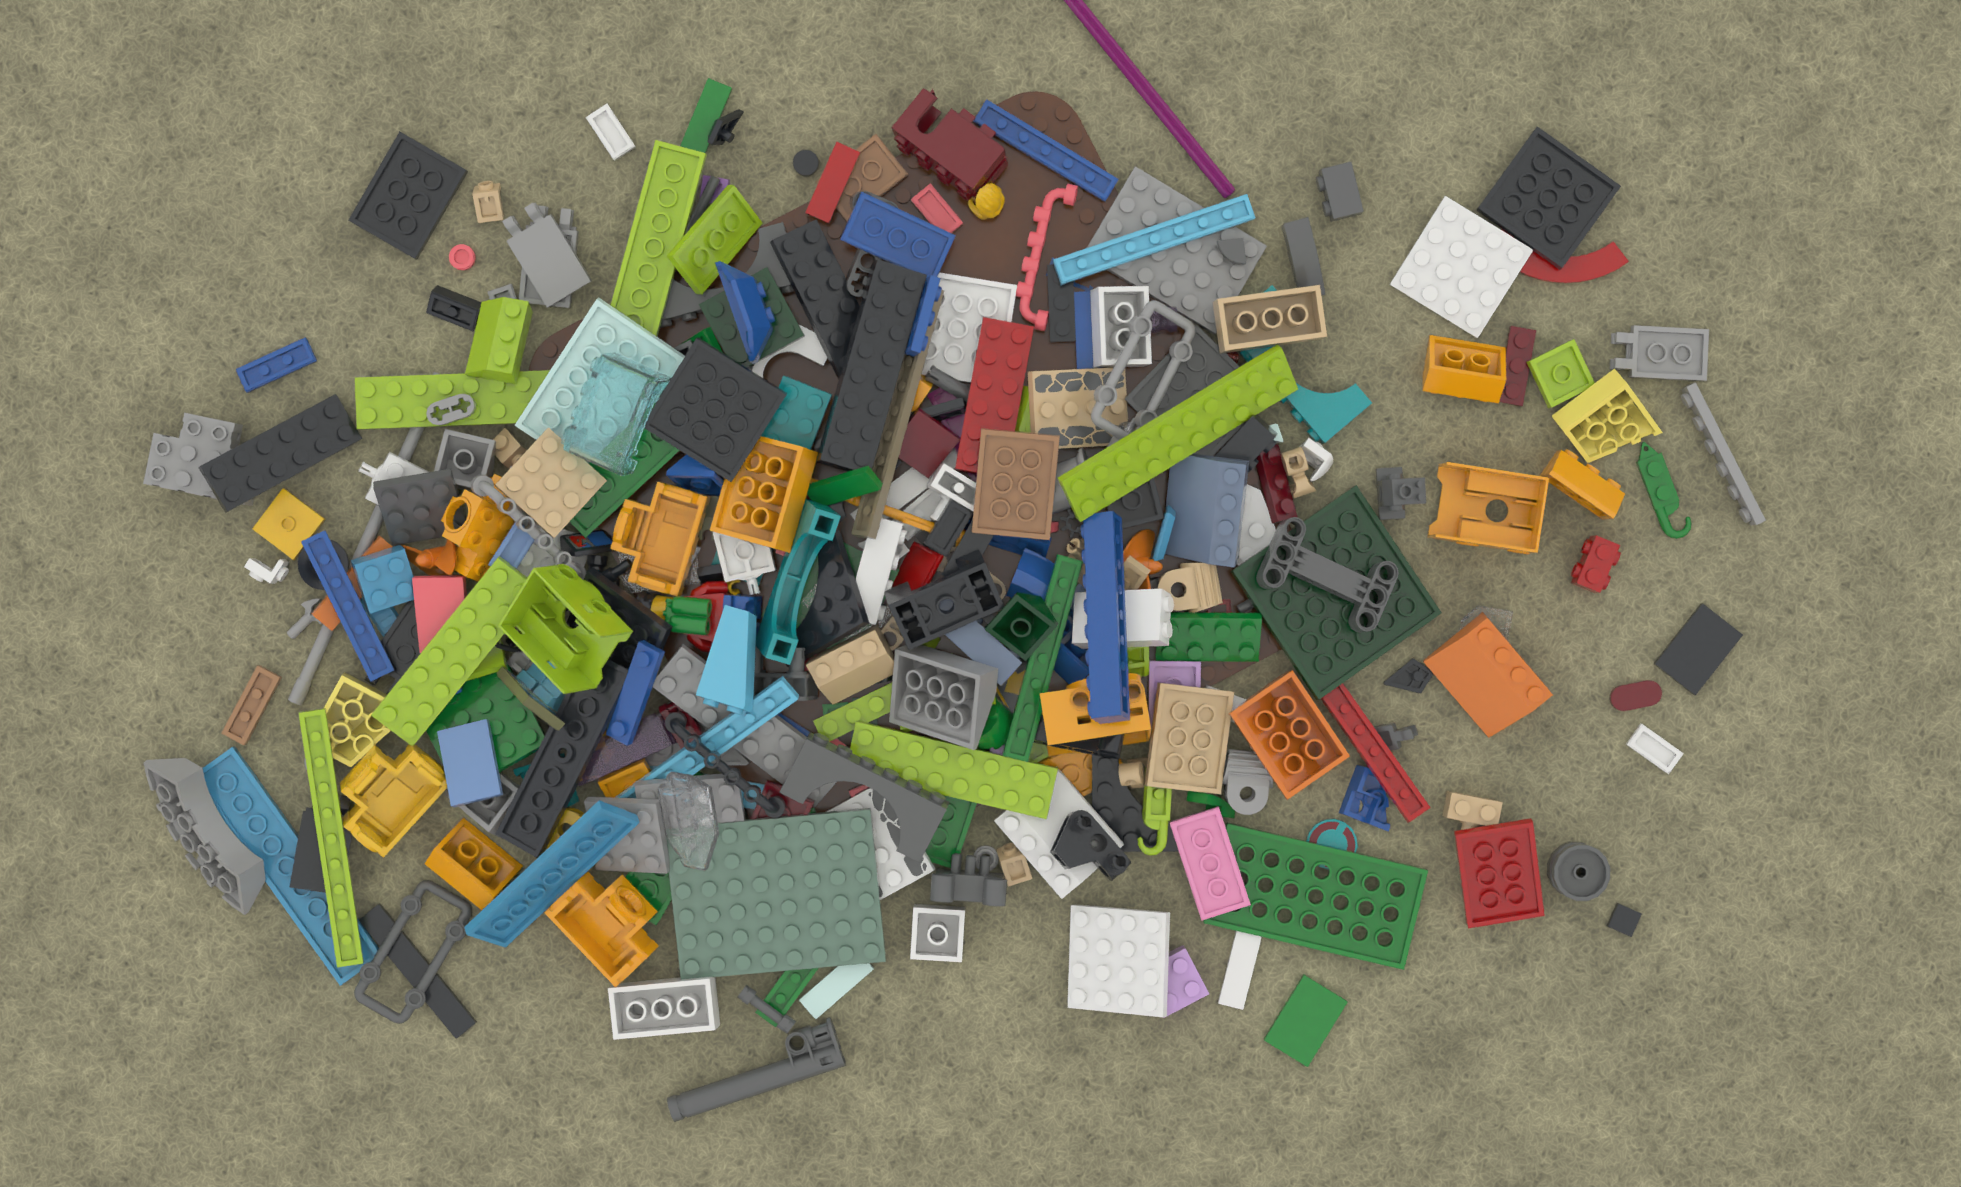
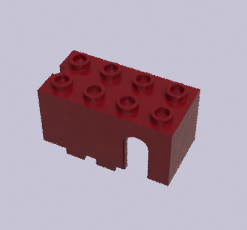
(954, 149)

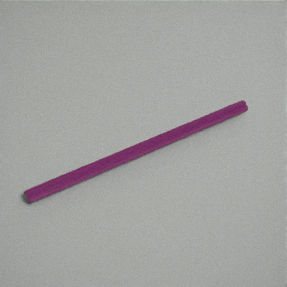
(1151, 97)

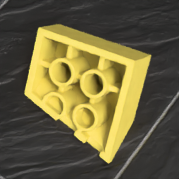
(1605, 418)
(350, 719)

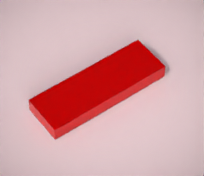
(832, 182)

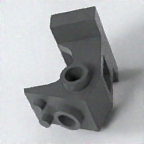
(1396, 492)

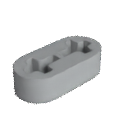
(449, 403)

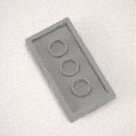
(726, 797)

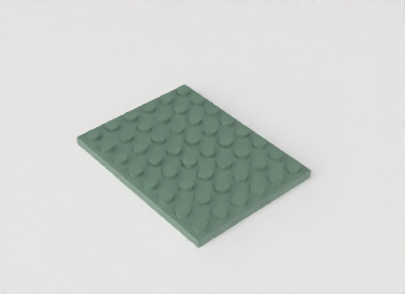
(780, 897)

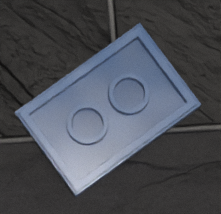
(470, 763)

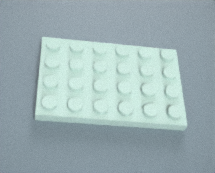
(599, 333)

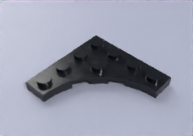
(837, 602)
(1121, 808)

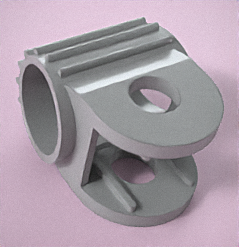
(1244, 770)

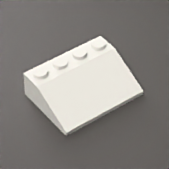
(1037, 835)

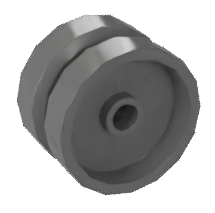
(1563, 867)

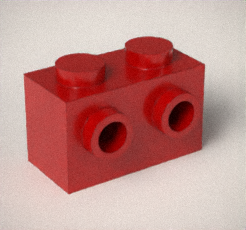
(1595, 564)

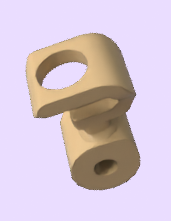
(1296, 465)
(1133, 773)

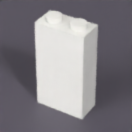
(1146, 618)

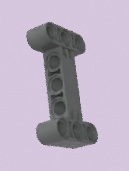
(1327, 575)

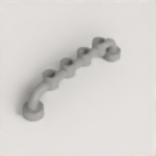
(484, 486)

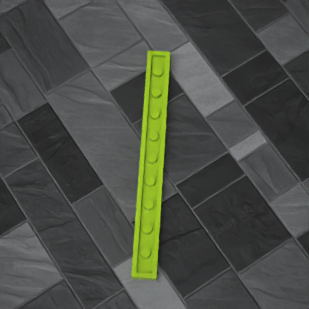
(331, 837)

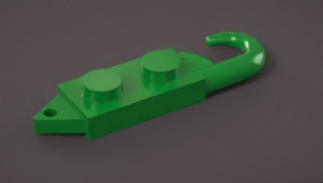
(1660, 489)

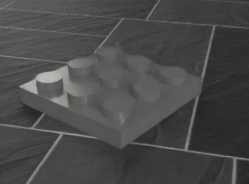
(416, 504)

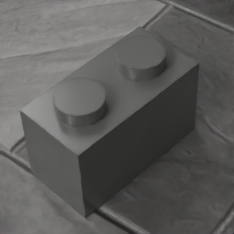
(1339, 191)

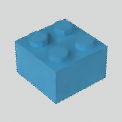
(384, 578)

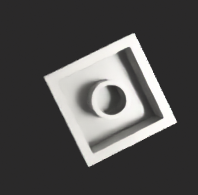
(937, 933)

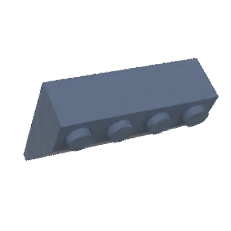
(1208, 508)

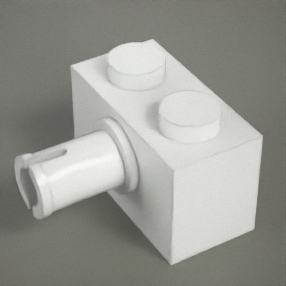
(953, 486)

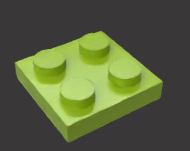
(1560, 373)

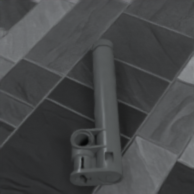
(817, 1056)

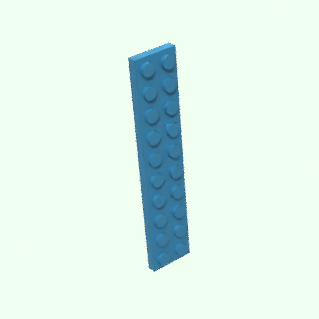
(269, 835)

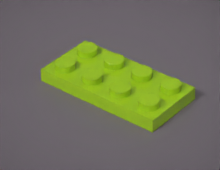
(714, 238)

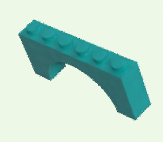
(1321, 412)
(778, 627)

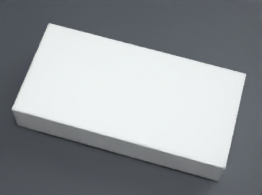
(610, 132)
(1654, 748)

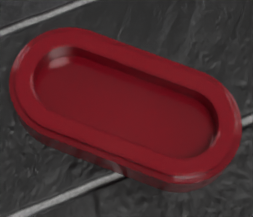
(1635, 695)

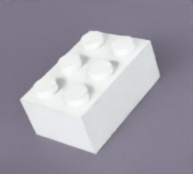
(1110, 318)

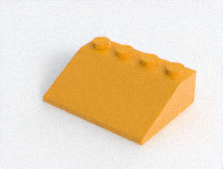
(766, 495)

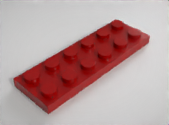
(994, 385)

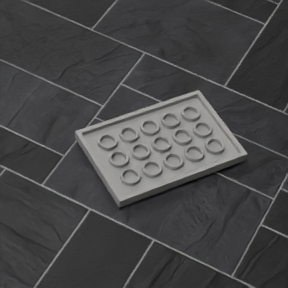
(1183, 275)

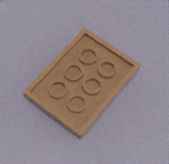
(1015, 484)

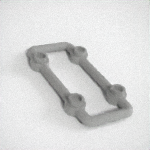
(1179, 351)

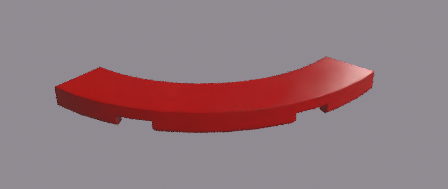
(1576, 268)

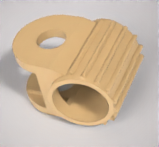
(1199, 584)

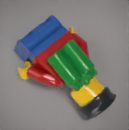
(701, 611)

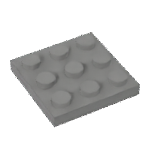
(644, 846)

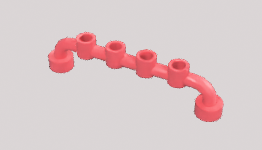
(1036, 241)

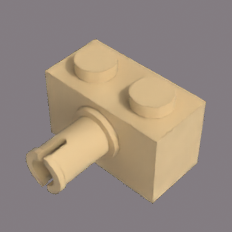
(1471, 810)

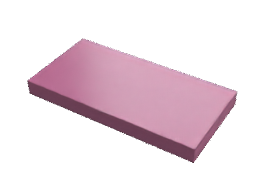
(1210, 863)

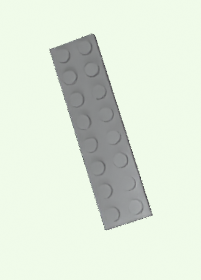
(770, 746)

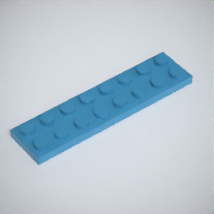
(552, 874)

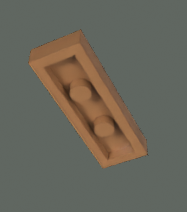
(251, 705)

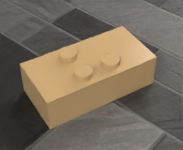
(1269, 319)

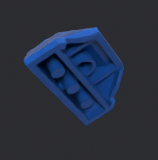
(748, 308)

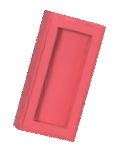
(936, 209)

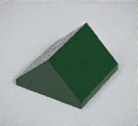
(1023, 624)

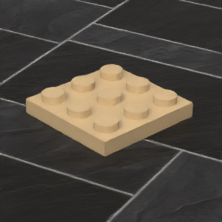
(550, 483)

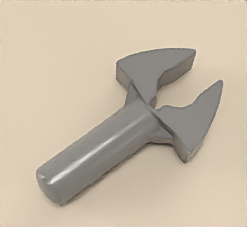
(305, 620)

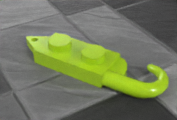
(1156, 816)

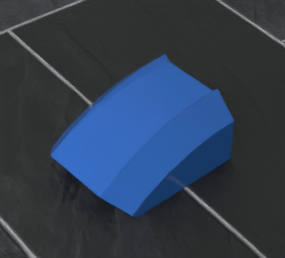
(1031, 575)

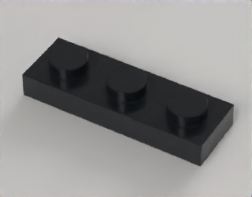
(1060, 308)

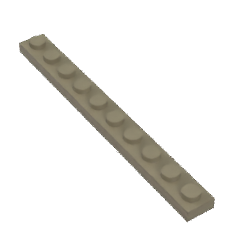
(873, 504)

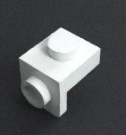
(262, 572)

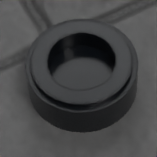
(805, 163)

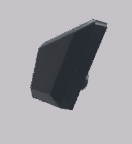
(722, 128)
(1411, 677)

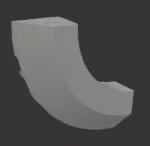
(201, 829)

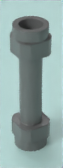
(784, 1022)

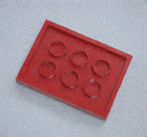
(1499, 873)

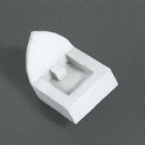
(1317, 457)

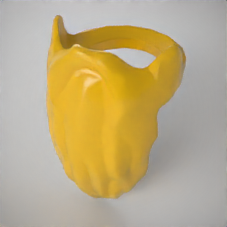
(988, 202)

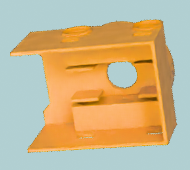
(1464, 502)
(1067, 707)

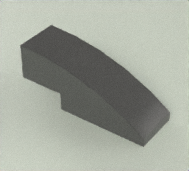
(1303, 254)

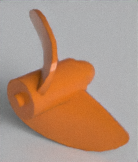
(1140, 549)
(434, 561)

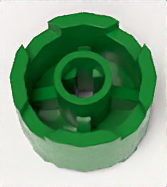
(996, 726)

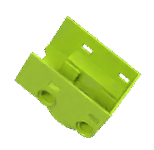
(540, 616)

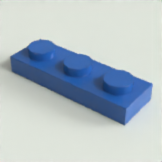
(924, 316)

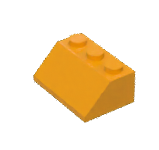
(1464, 369)
(1584, 484)
(473, 864)

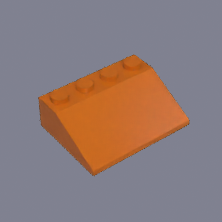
(1487, 676)
(1289, 734)

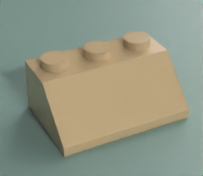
(852, 665)

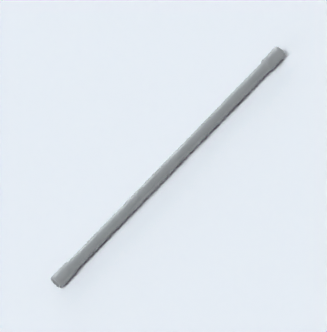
(303, 683)

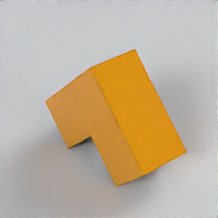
(922, 390)

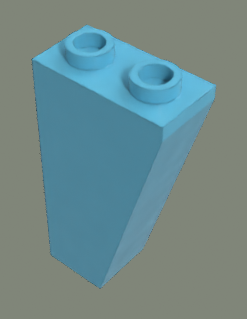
(731, 663)

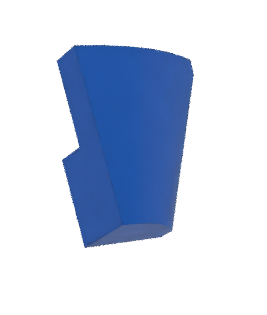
(1366, 788)

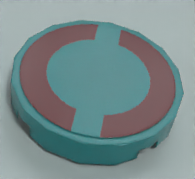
(1334, 834)

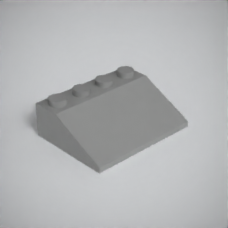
(941, 694)

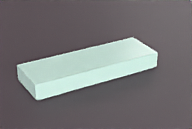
(833, 987)

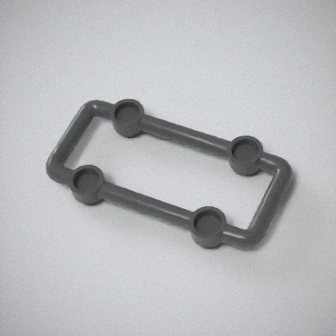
(416, 996)

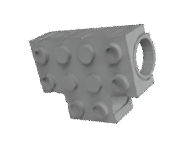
(175, 460)

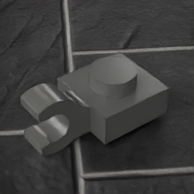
(1393, 736)

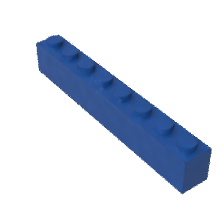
(1105, 618)

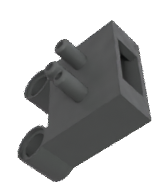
(969, 884)

